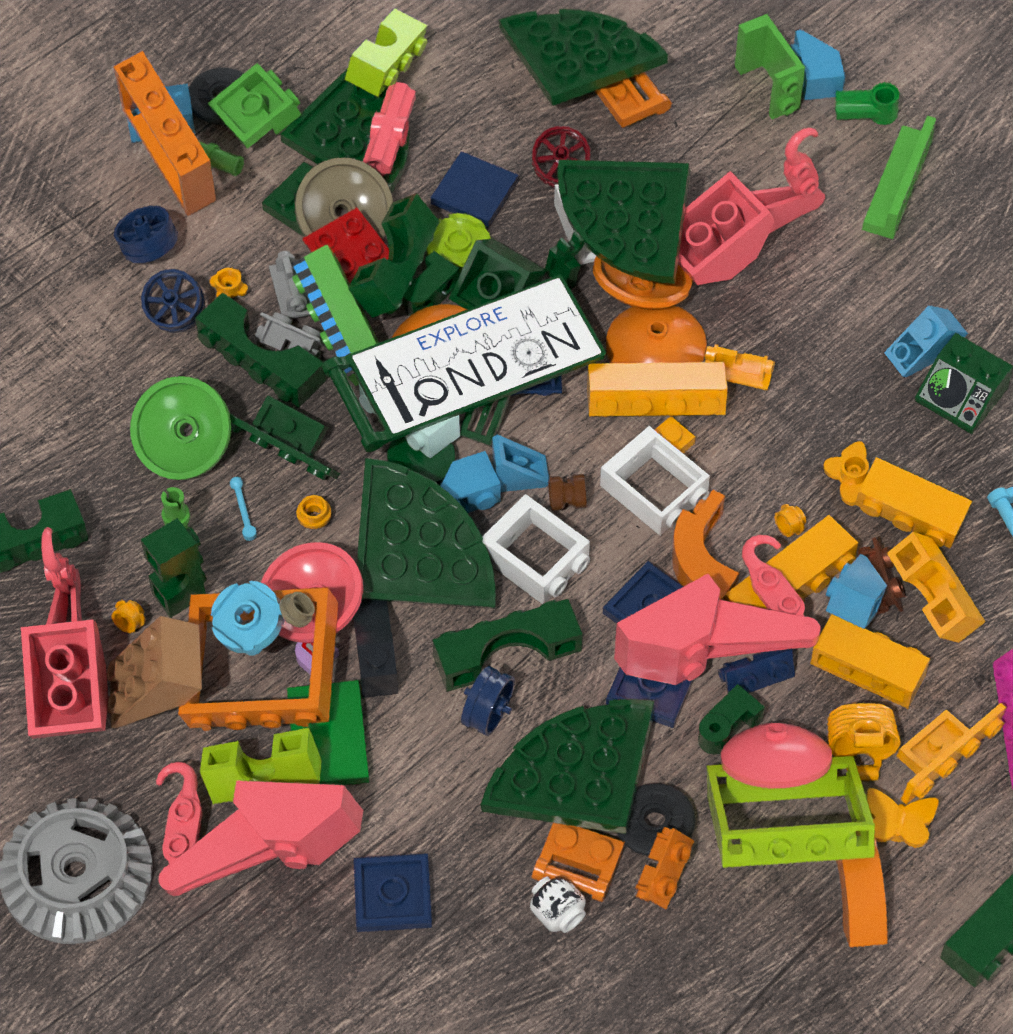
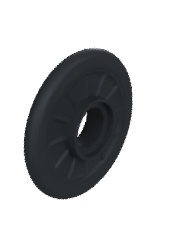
(206, 86)
(657, 799)

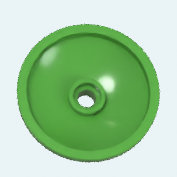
(160, 424)

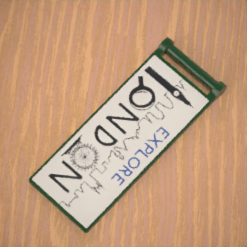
(466, 360)

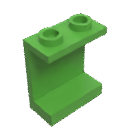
(763, 45)

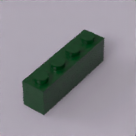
(983, 939)

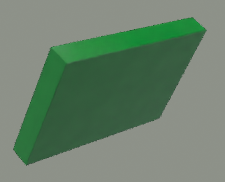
(342, 738)

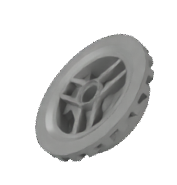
(54, 907)

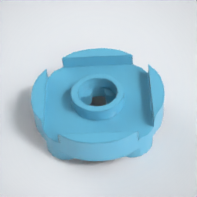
(254, 635)

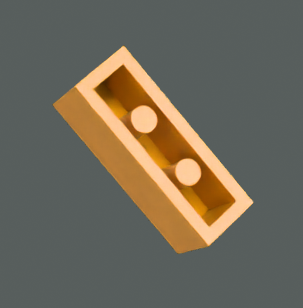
(912, 503)
(870, 661)

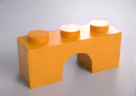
(949, 605)

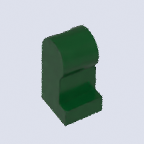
(432, 285)
(728, 718)

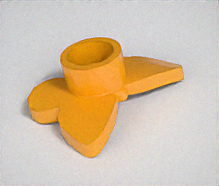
(849, 470)
(900, 821)

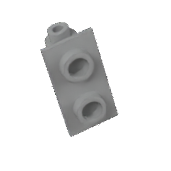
(290, 300)
(279, 331)

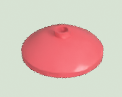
(317, 567)
(776, 756)

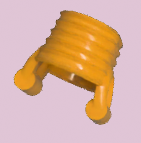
(863, 730)

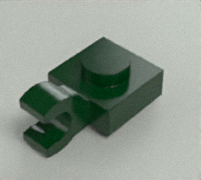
(562, 259)

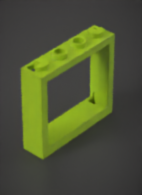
(793, 843)

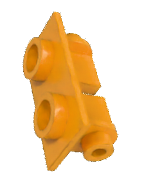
(742, 368)

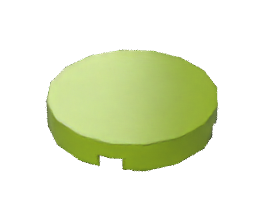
(456, 237)

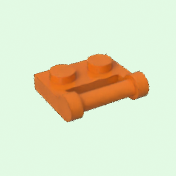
(627, 103)
(583, 851)

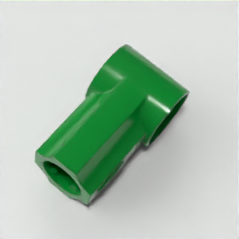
(879, 104)

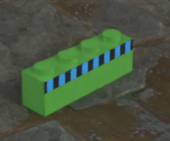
(333, 304)

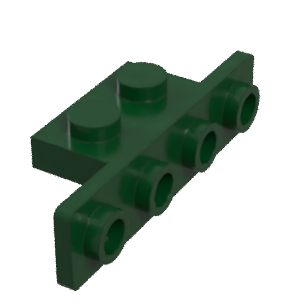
(290, 432)

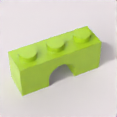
(379, 64)
(292, 761)

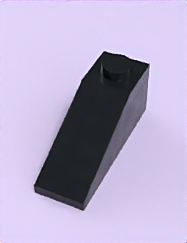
(375, 649)

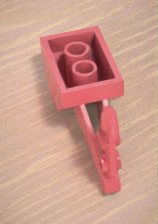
(731, 223)
(692, 625)
(63, 660)
(272, 821)

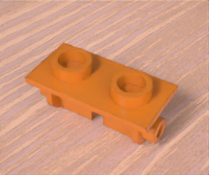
(671, 851)

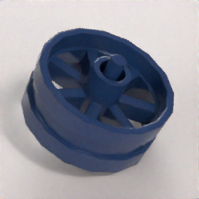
(146, 234)
(172, 300)
(487, 700)

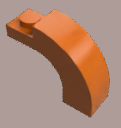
(689, 553)
(863, 900)

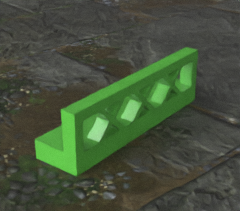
(899, 179)

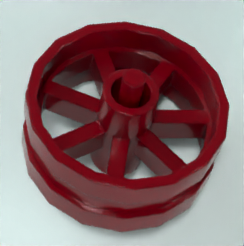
(559, 153)

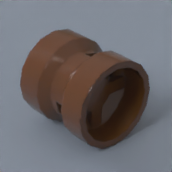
(570, 492)

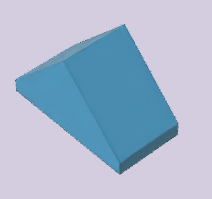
(518, 465)

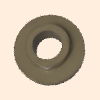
(297, 609)

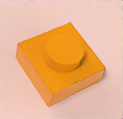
(676, 434)

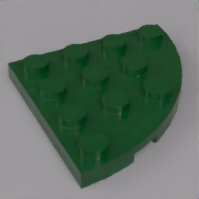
(579, 51)
(340, 127)
(628, 212)
(419, 542)
(576, 768)

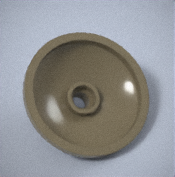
(345, 185)

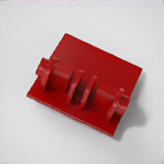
(351, 241)

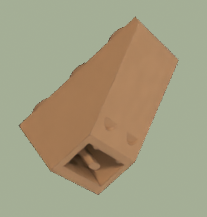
(155, 672)

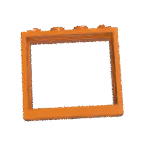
(165, 133)
(270, 712)

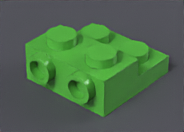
(256, 105)

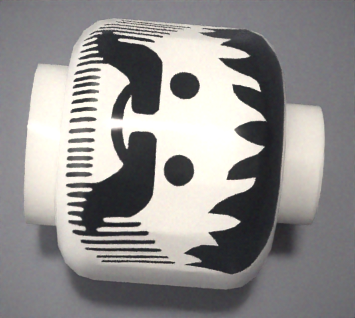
(558, 904)

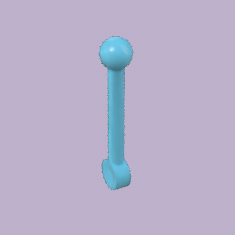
(248, 531)

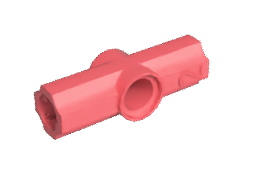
(390, 128)

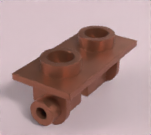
(883, 565)

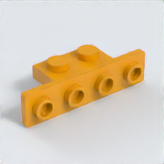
(941, 745)

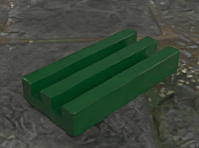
(494, 425)

